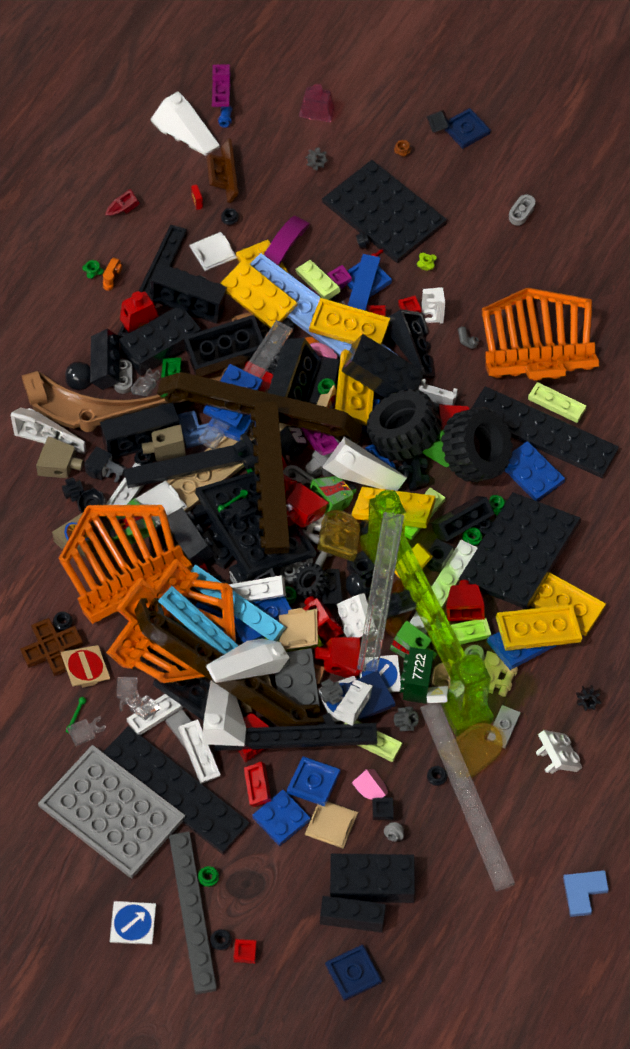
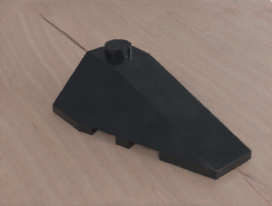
(409, 333)

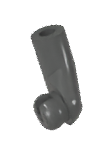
(470, 342)

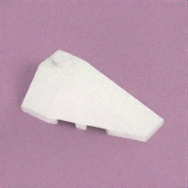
(181, 121)
(37, 427)
(362, 467)
(249, 660)
(223, 719)

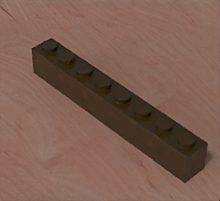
(271, 477)

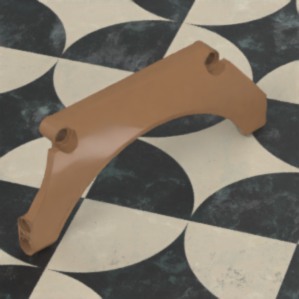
(84, 411)

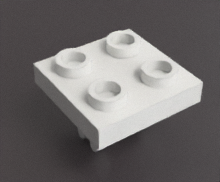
(353, 615)
(559, 750)

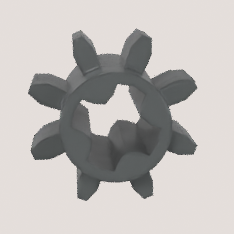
(311, 158)
(330, 692)
(406, 719)

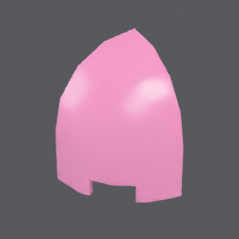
(323, 350)
(370, 785)

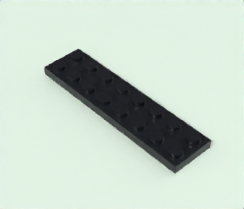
(550, 433)
(202, 809)

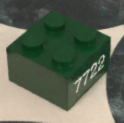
(416, 675)

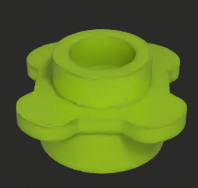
(426, 261)

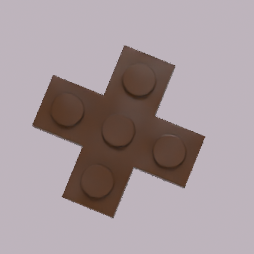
(50, 645)

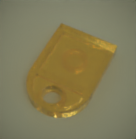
(338, 536)
(476, 750)

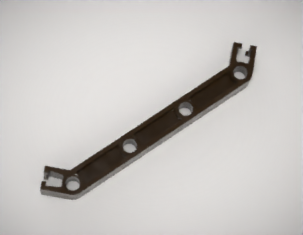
(242, 399)
(199, 654)

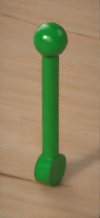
(243, 494)
(82, 700)

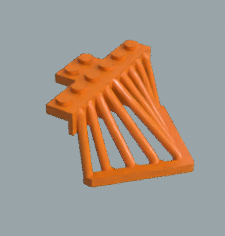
(539, 360)
(105, 598)
(133, 644)

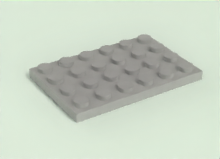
(111, 811)

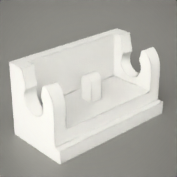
(434, 304)
(438, 395)
(353, 702)

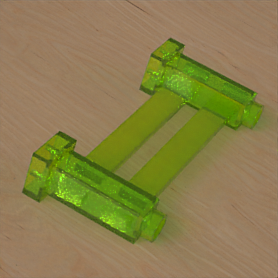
(468, 673)

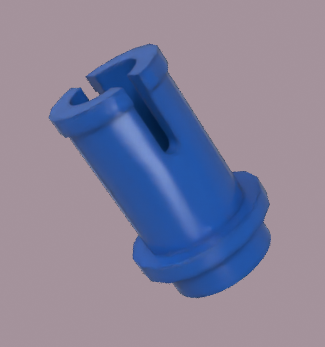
(225, 117)

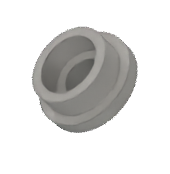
(394, 831)

